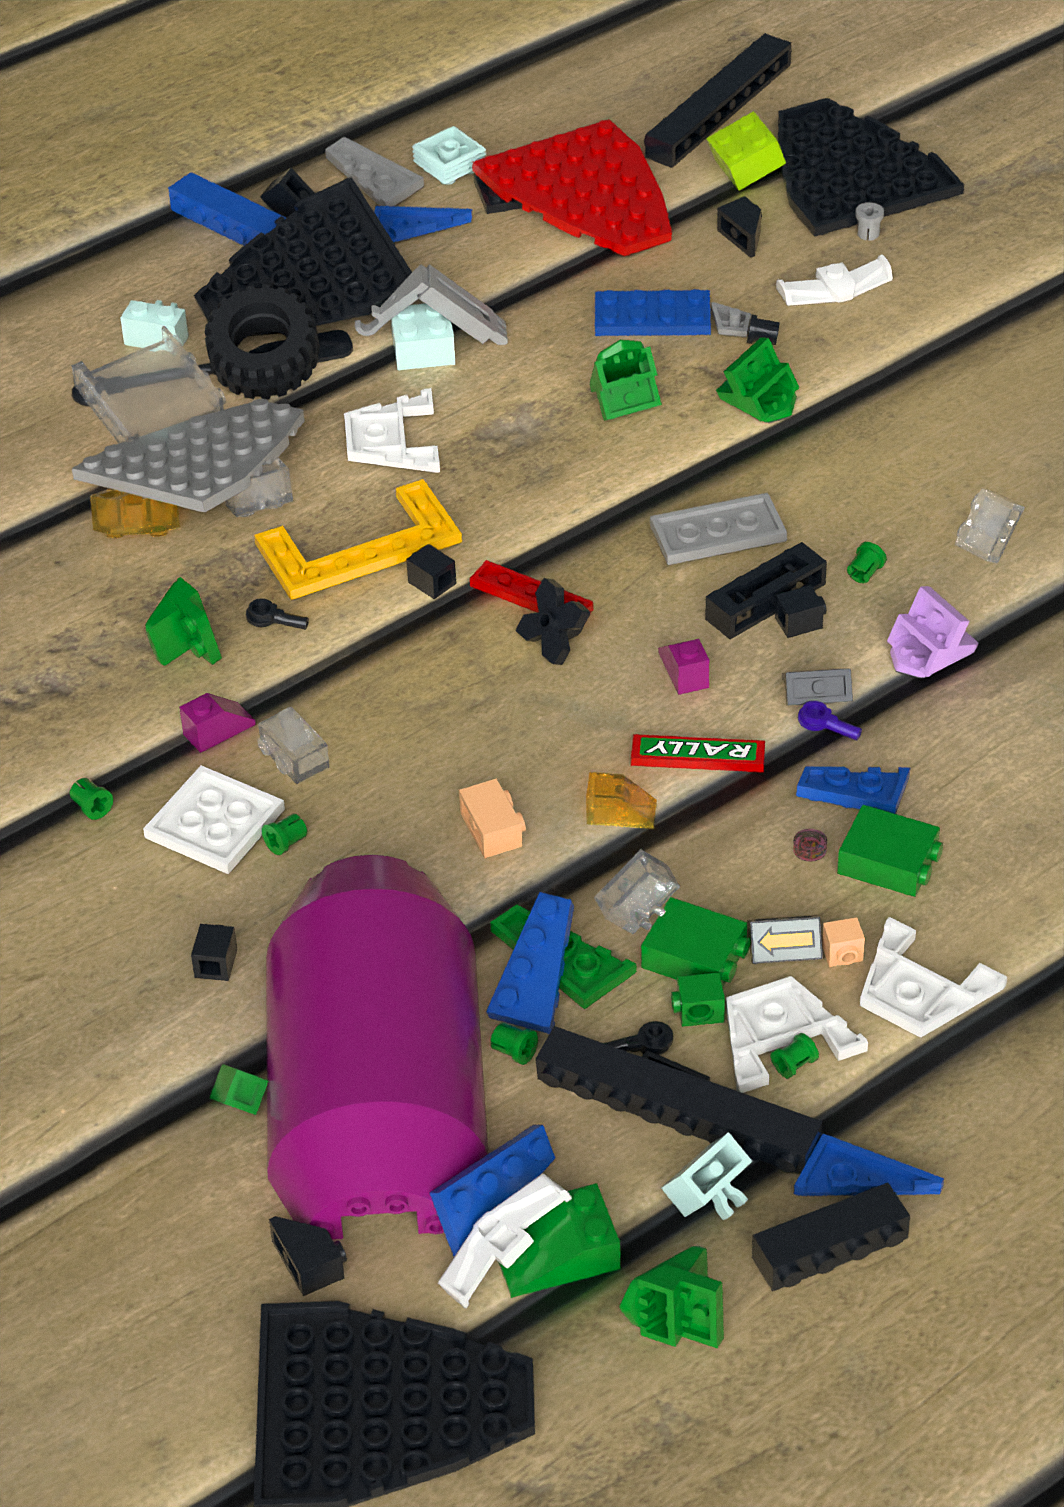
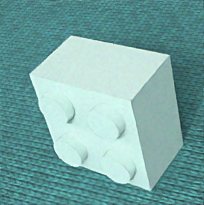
(422, 338)

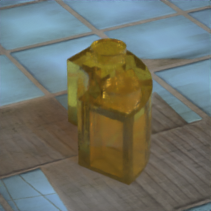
(129, 514)

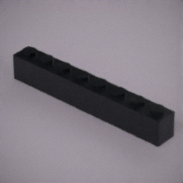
(717, 100)
(677, 1099)

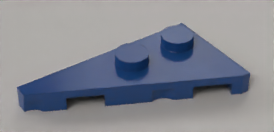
(411, 222)
(847, 1169)

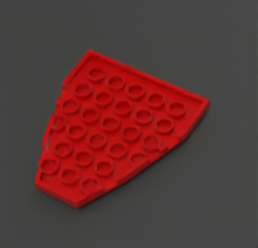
(585, 184)

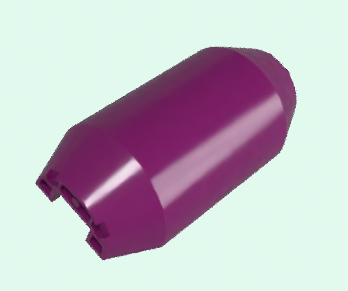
(371, 1046)

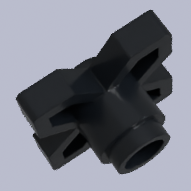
(554, 621)

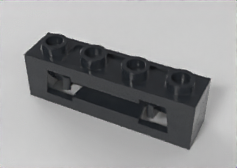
(759, 589)

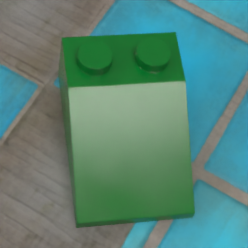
(568, 1245)

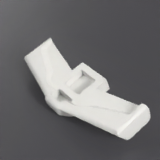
(836, 283)
(500, 1236)

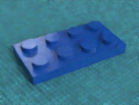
(652, 313)

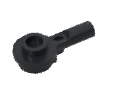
(264, 613)
(651, 1036)

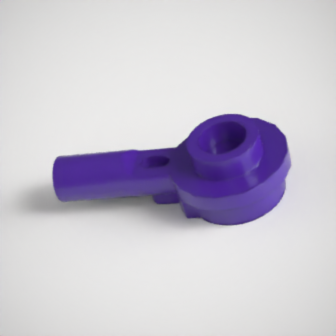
(816, 717)

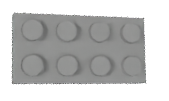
(718, 528)

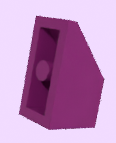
(686, 665)
(213, 720)

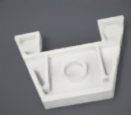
(378, 434)
(915, 995)
(771, 1018)

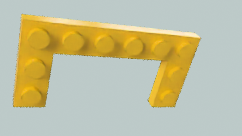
(303, 578)

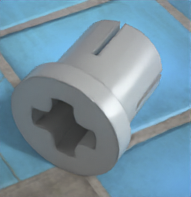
(869, 217)

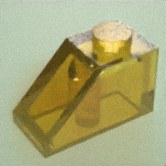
(618, 802)

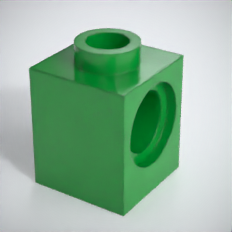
(699, 999)

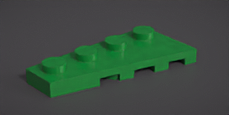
(587, 970)

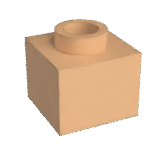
(843, 942)

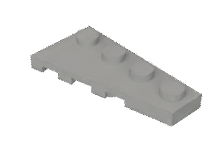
(374, 174)

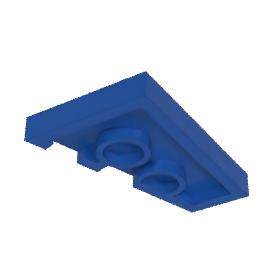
(853, 789)

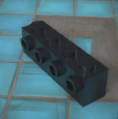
(830, 1237)

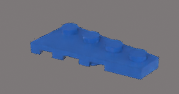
(533, 973)
(490, 1182)

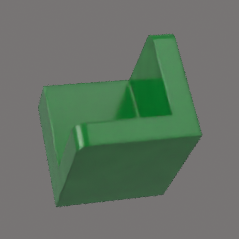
(239, 1089)

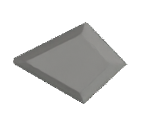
(730, 320)

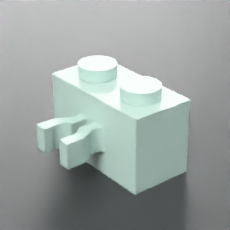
(143, 323)
(709, 1178)

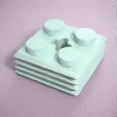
(448, 154)

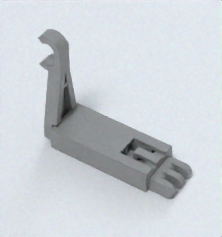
(446, 299)

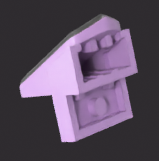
(929, 636)

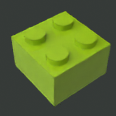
(746, 150)

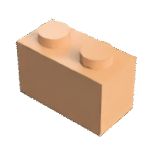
(491, 818)

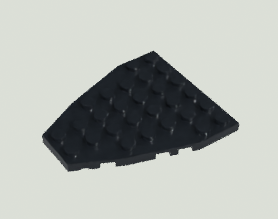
(852, 161)
(324, 252)
(376, 1404)

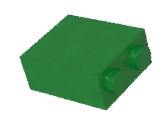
(889, 851)
(694, 942)

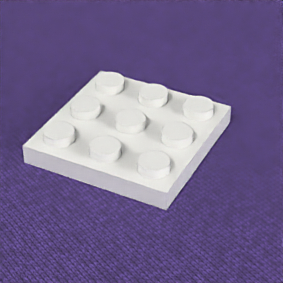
(213, 819)

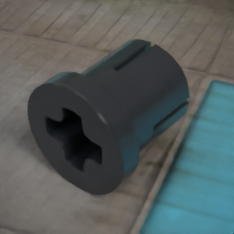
(762, 328)

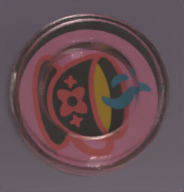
(810, 845)

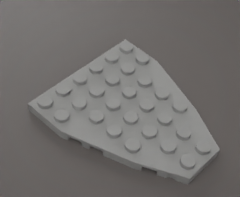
(198, 459)

